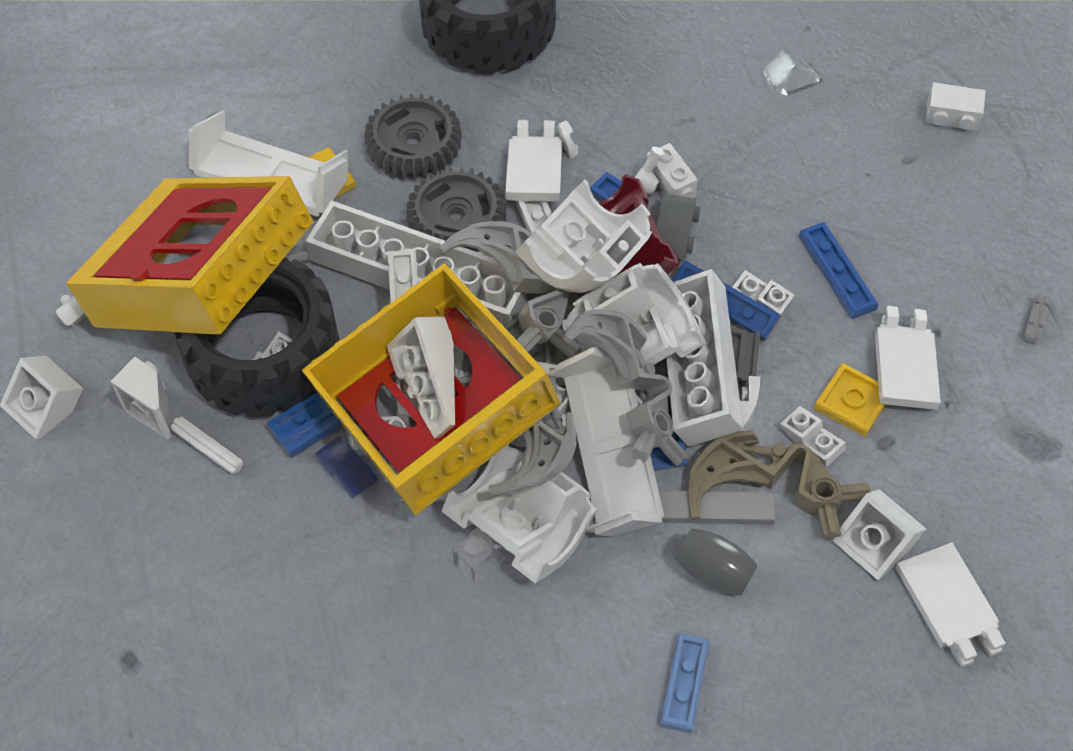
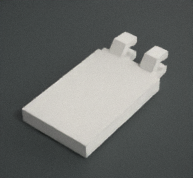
(534, 165)
(907, 362)
(951, 602)

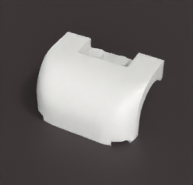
(584, 243)
(653, 303)
(533, 524)

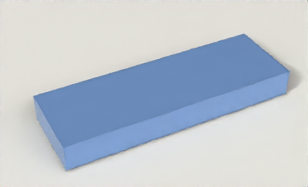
(685, 683)

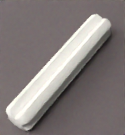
(207, 445)

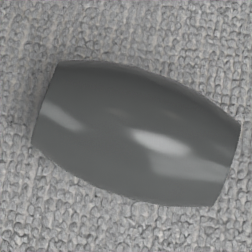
(716, 561)

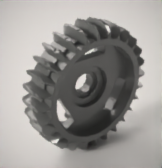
(409, 118)
(456, 193)

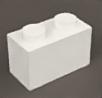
(955, 106)

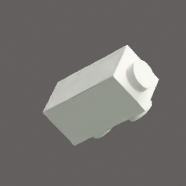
(674, 174)

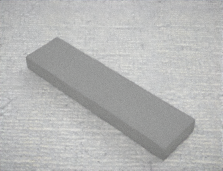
(720, 507)

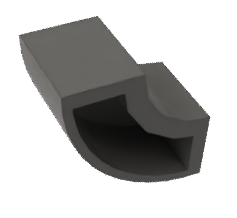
(676, 222)

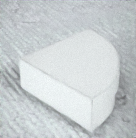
(569, 147)

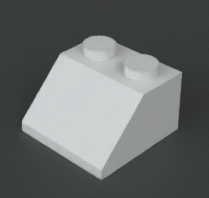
(40, 395)
(144, 395)
(878, 533)

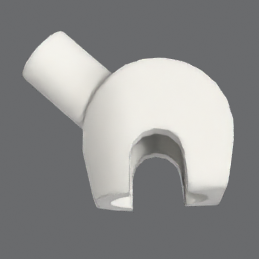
(70, 311)

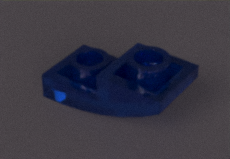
(347, 466)

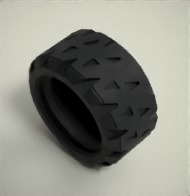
(490, 40)
(276, 380)

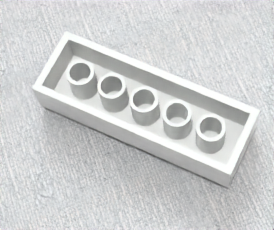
(705, 381)

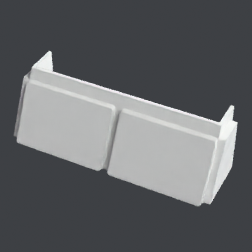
(227, 154)
(618, 485)

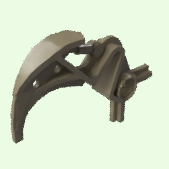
(732, 463)

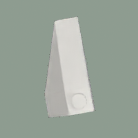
(426, 361)

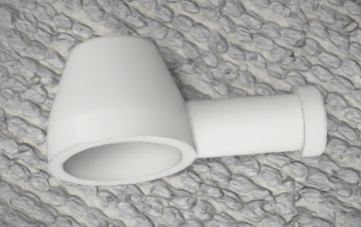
(646, 175)

